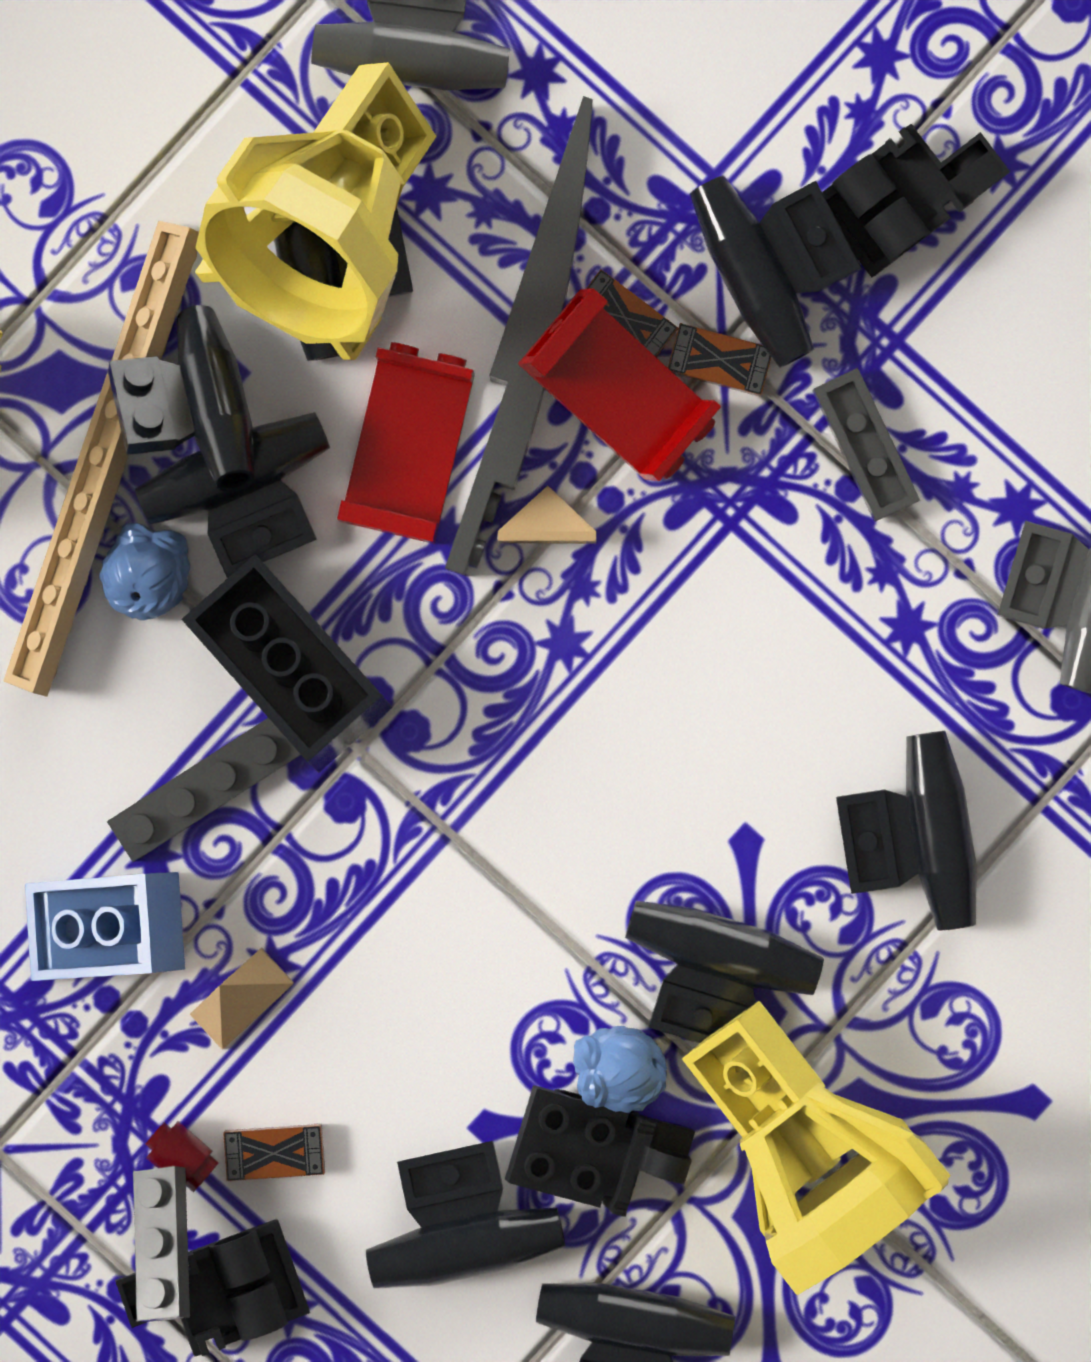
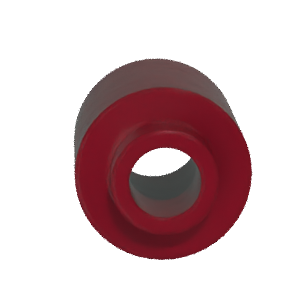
(183, 1149)

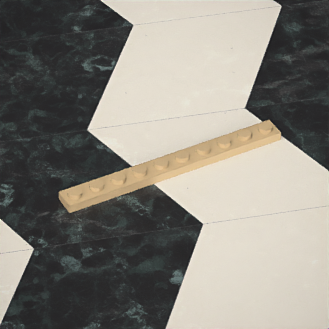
(98, 467)

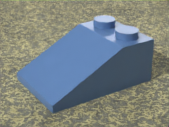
(105, 926)

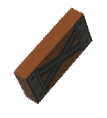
(634, 314)
(719, 360)
(274, 1152)

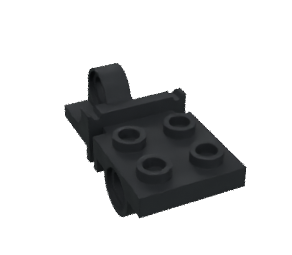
(901, 193)
(593, 1151)
(236, 1289)

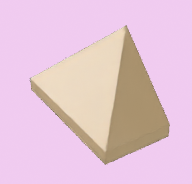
(547, 520)
(241, 998)

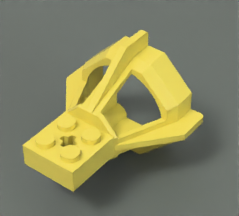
(336, 184)
(796, 1135)

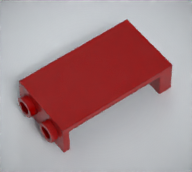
(618, 388)
(408, 443)

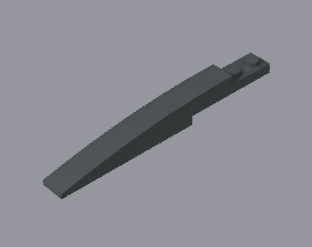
(535, 307)

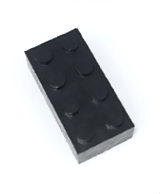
(287, 663)

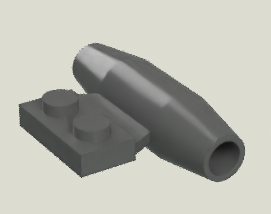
(417, 43)
(1053, 589)

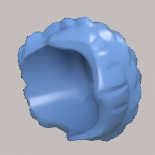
(147, 564)
(619, 1069)

